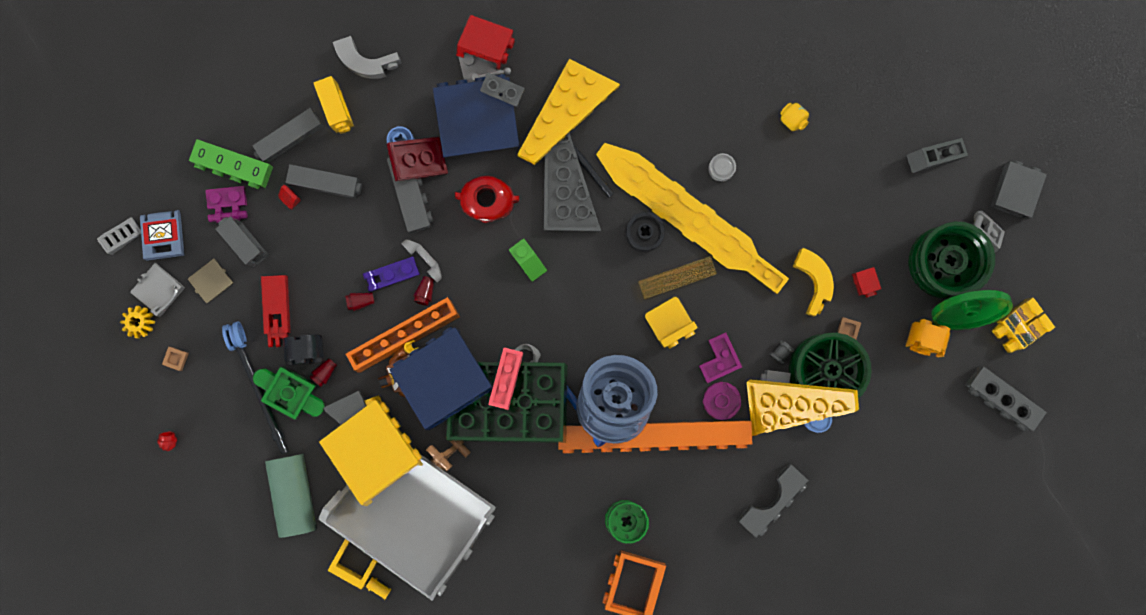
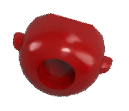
(501, 207)

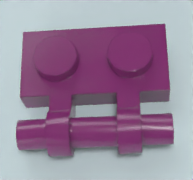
(226, 198)

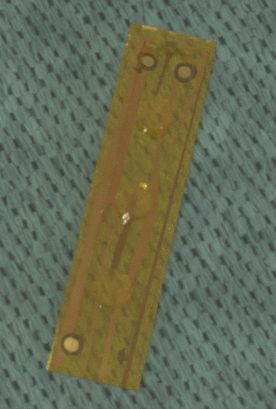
(677, 277)

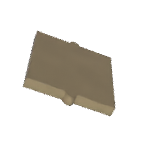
(210, 281)

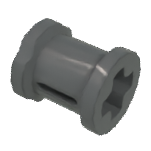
(782, 352)

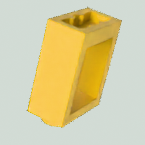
(333, 105)
(347, 574)

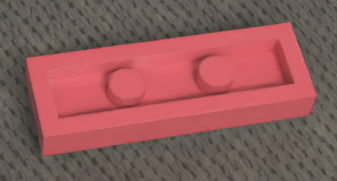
(506, 378)

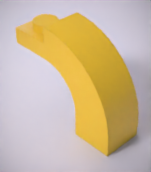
(821, 277)

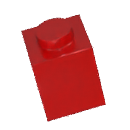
(867, 282)

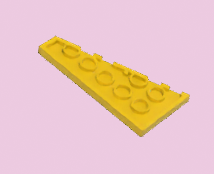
(569, 103)
(789, 405)

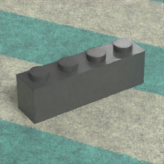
(412, 203)

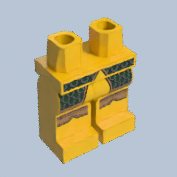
(1023, 325)

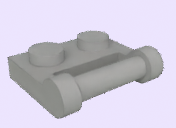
(991, 229)

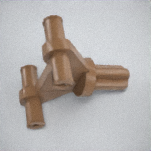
(440, 459)

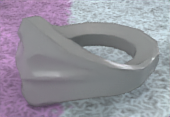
(536, 354)

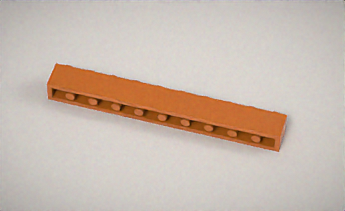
(668, 435)

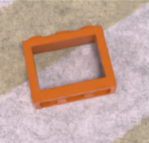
(614, 579)

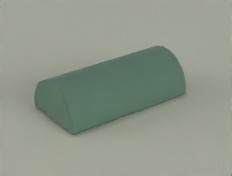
(291, 495)

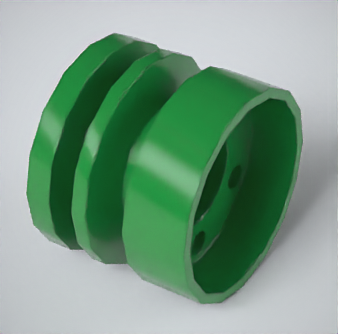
(628, 532)

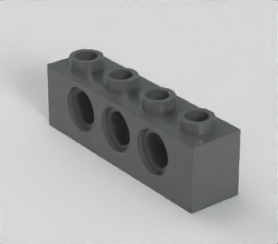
(1031, 414)

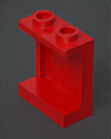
(486, 41)

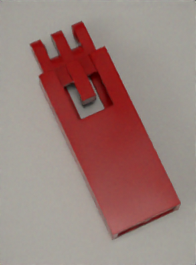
(275, 301)

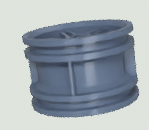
(616, 399)

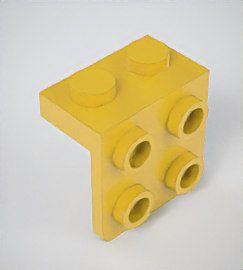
(670, 322)

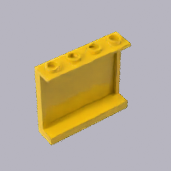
(371, 451)

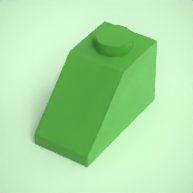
(527, 260)

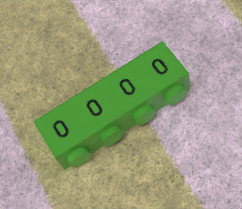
(230, 163)

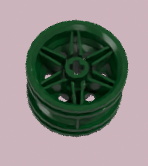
(978, 251)
(854, 357)

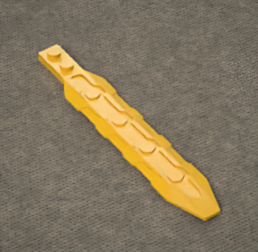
(687, 214)

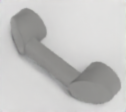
(434, 271)

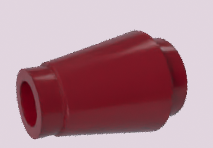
(424, 291)
(359, 300)
(323, 372)

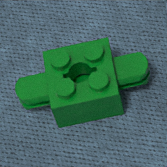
(288, 392)

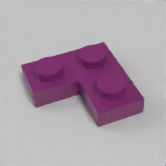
(725, 361)

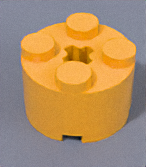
(928, 338)

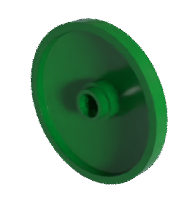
(972, 309)

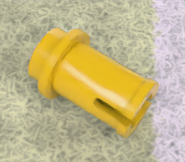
(378, 588)

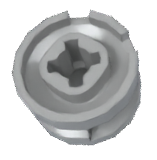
(722, 167)

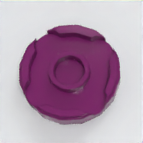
(722, 400)

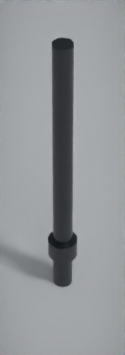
(277, 434)

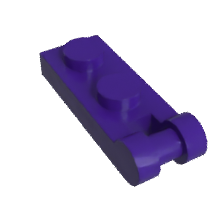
(392, 274)

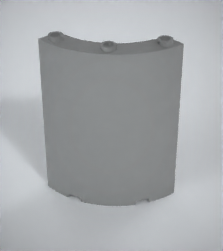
(411, 536)

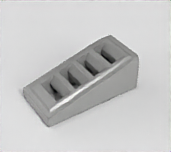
(116, 231)

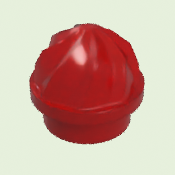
(167, 440)

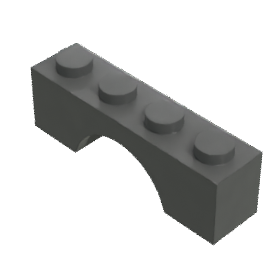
(790, 483)

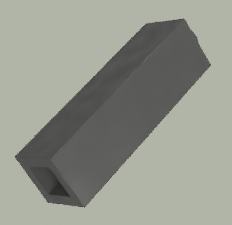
(287, 136)
(323, 181)

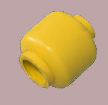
(794, 116)

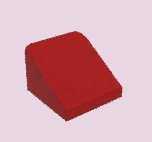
(288, 197)

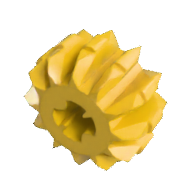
(144, 324)

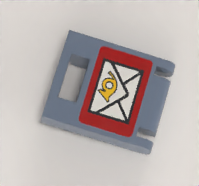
(161, 230)

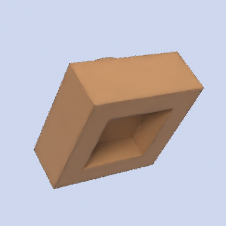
(849, 327)
(175, 358)

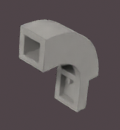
(362, 66)

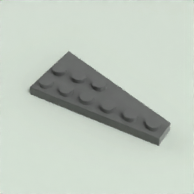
(565, 192)

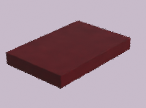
(417, 158)

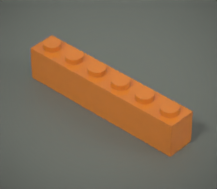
(396, 337)

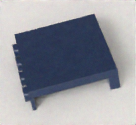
(472, 119)
(441, 378)

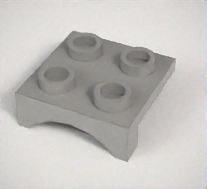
(157, 289)

